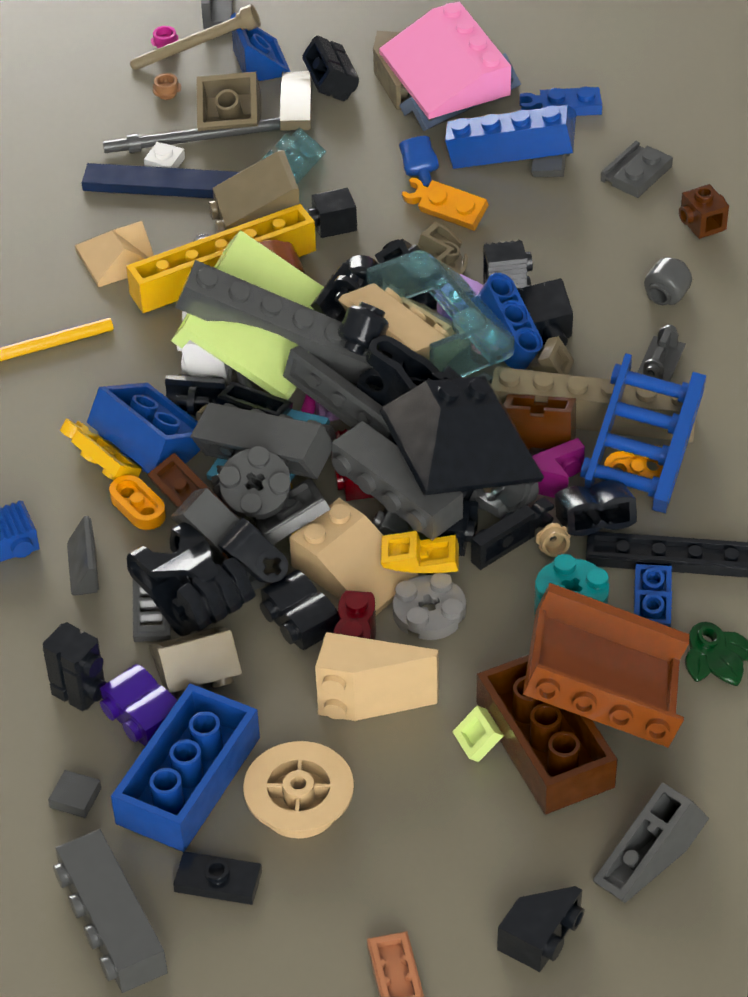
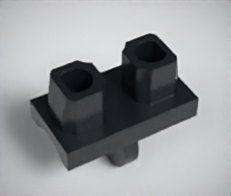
(340, 283)
(193, 392)

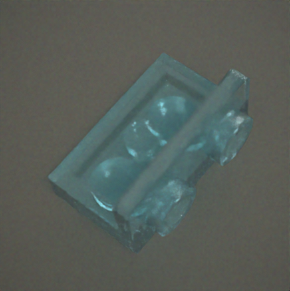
(300, 151)

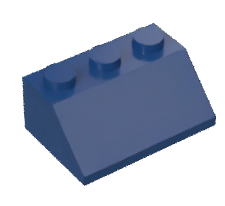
(143, 424)

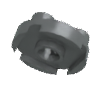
(253, 503)

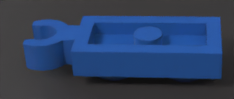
(583, 100)

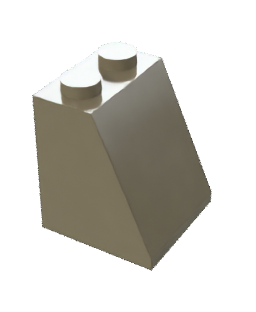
(254, 192)

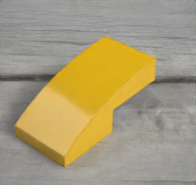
(410, 554)

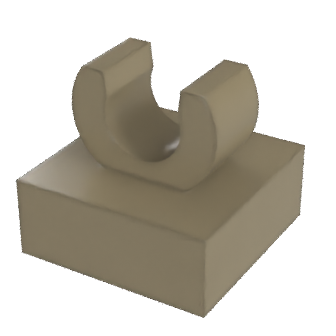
(553, 358)

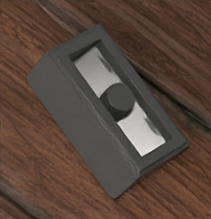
(83, 559)

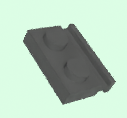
(637, 169)

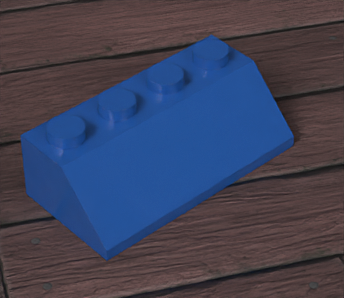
(511, 136)

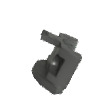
(505, 498)

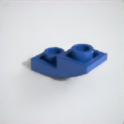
(653, 592)

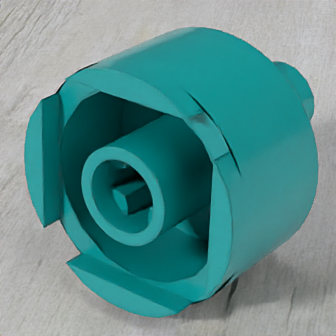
(574, 575)

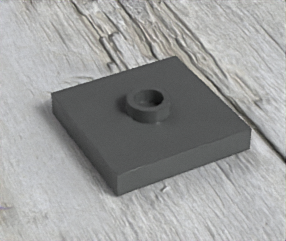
(302, 507)

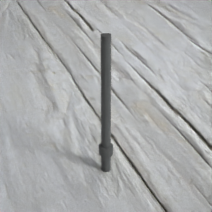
(134, 143)

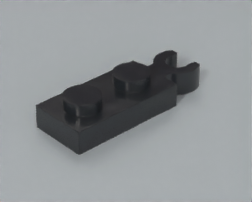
(509, 532)

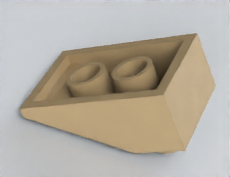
(345, 554)
(373, 677)

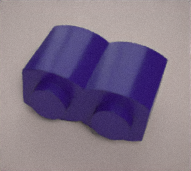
(136, 703)

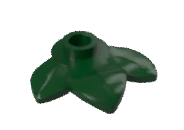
(721, 657)

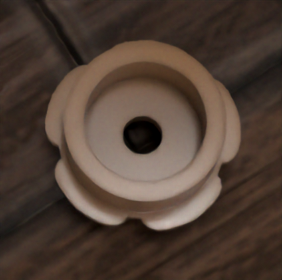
(166, 86)

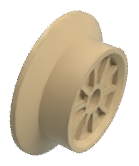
(298, 788)

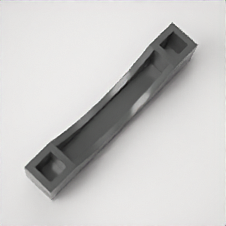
(223, 297)

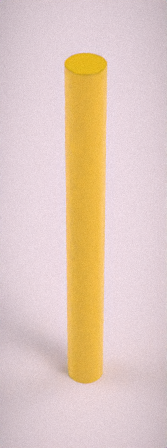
(56, 339)

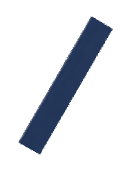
(152, 180)

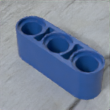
(506, 303)

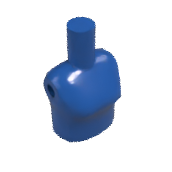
(419, 158)

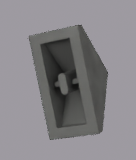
(207, 516)

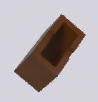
(543, 423)

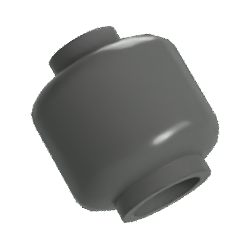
(668, 281)

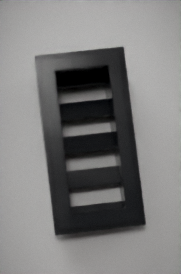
(250, 398)

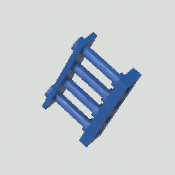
(667, 456)

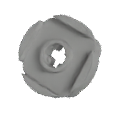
(429, 589)

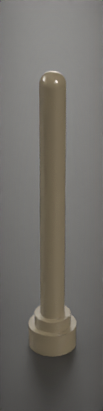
(245, 19)

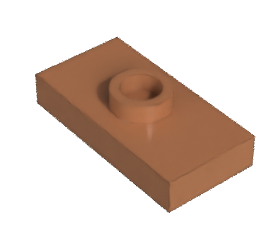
(394, 966)

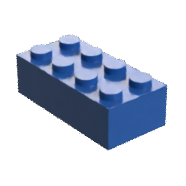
(186, 767)

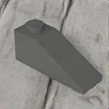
(652, 843)

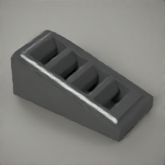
(147, 632)

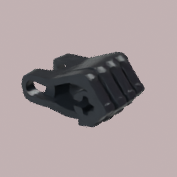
(397, 374)
(188, 583)

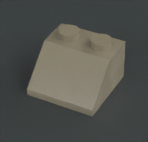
(228, 101)
(197, 660)

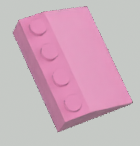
(448, 62)

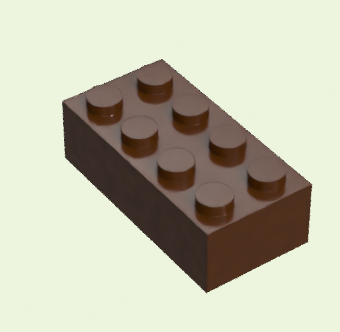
(552, 748)

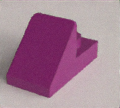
(558, 465)

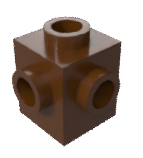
(704, 211)

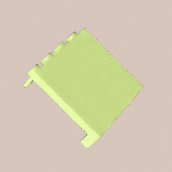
(246, 348)

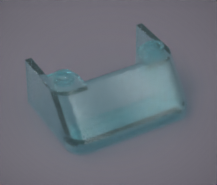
(479, 335)

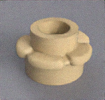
(555, 546)

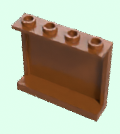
(606, 664)

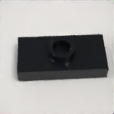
(217, 878)

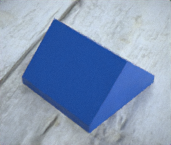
(258, 53)

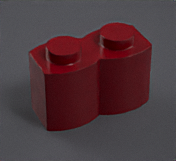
(357, 615)

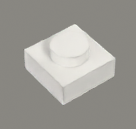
(164, 156)

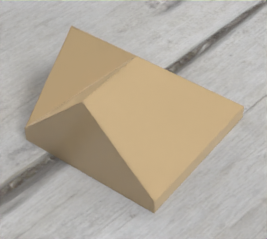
(112, 251)

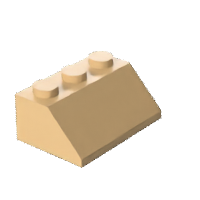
(405, 324)

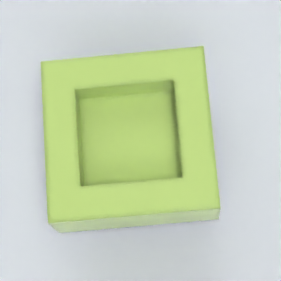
(478, 733)

